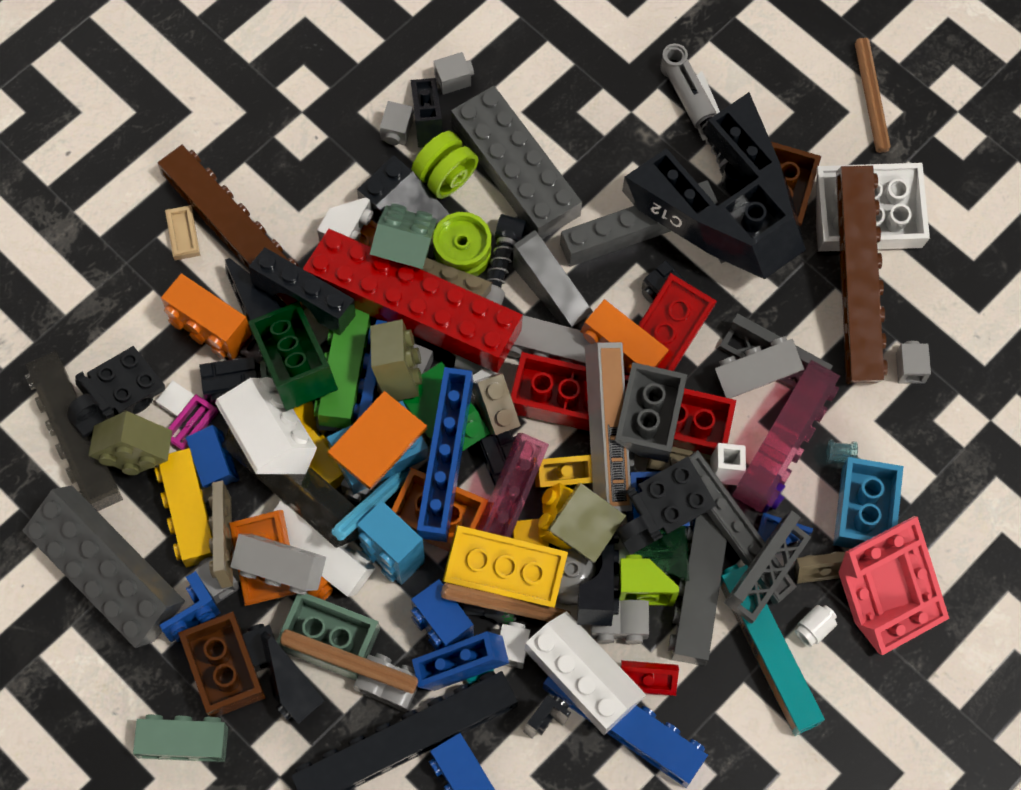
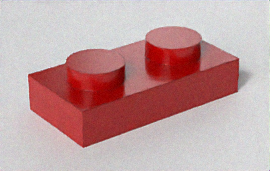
(653, 677)

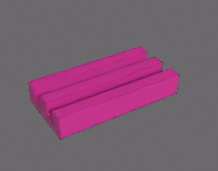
(176, 442)

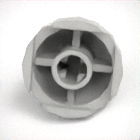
(576, 571)

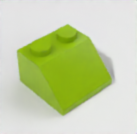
(645, 581)

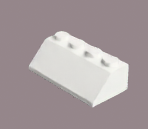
(264, 430)
(584, 671)

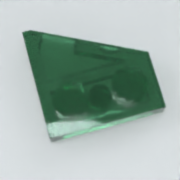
(669, 553)

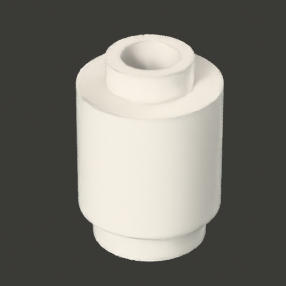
(816, 625)

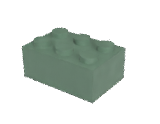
(403, 235)
(332, 626)

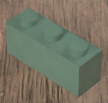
(181, 739)

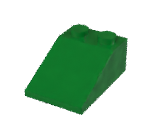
(426, 406)

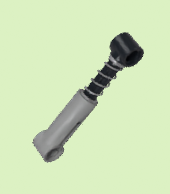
(696, 105)
(508, 232)

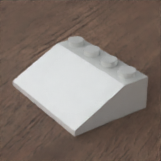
(901, 202)

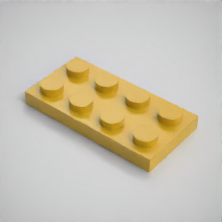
(505, 566)

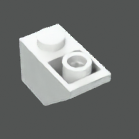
(347, 219)

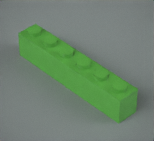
(346, 364)

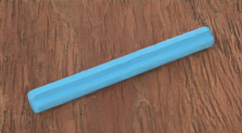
(383, 492)

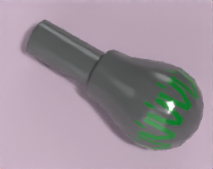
(499, 616)

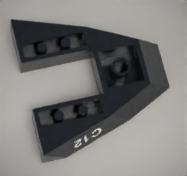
(750, 229)

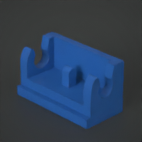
(210, 458)

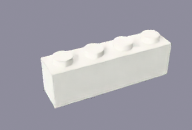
(343, 566)

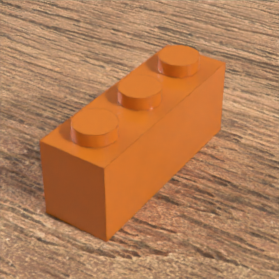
(611, 325)

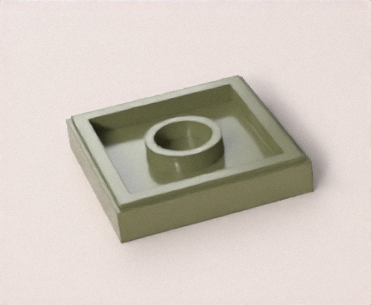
(586, 522)

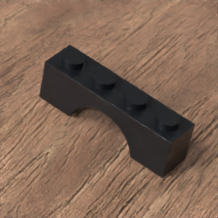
(325, 302)
(596, 597)

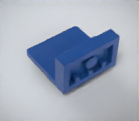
(200, 612)

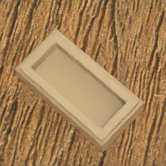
(182, 232)

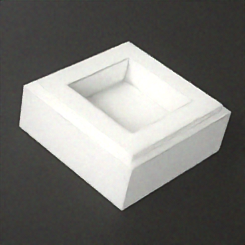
(174, 398)

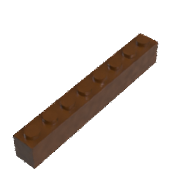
(219, 210)
(860, 274)

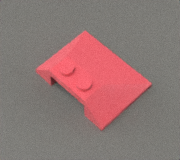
(893, 586)

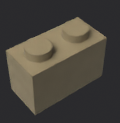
(495, 404)

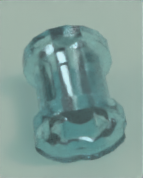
(840, 451)

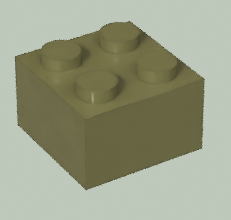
(395, 360)
(130, 443)

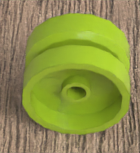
(445, 164)
(463, 242)

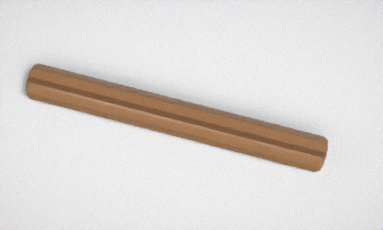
(872, 95)
(500, 602)
(349, 661)

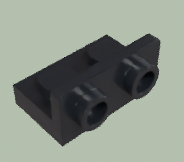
(549, 709)

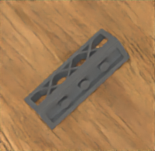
(759, 336)
(762, 565)

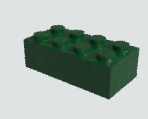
(293, 356)

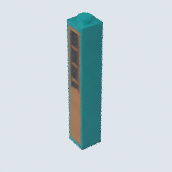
(776, 660)

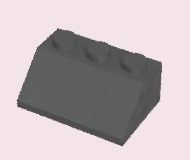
(651, 411)

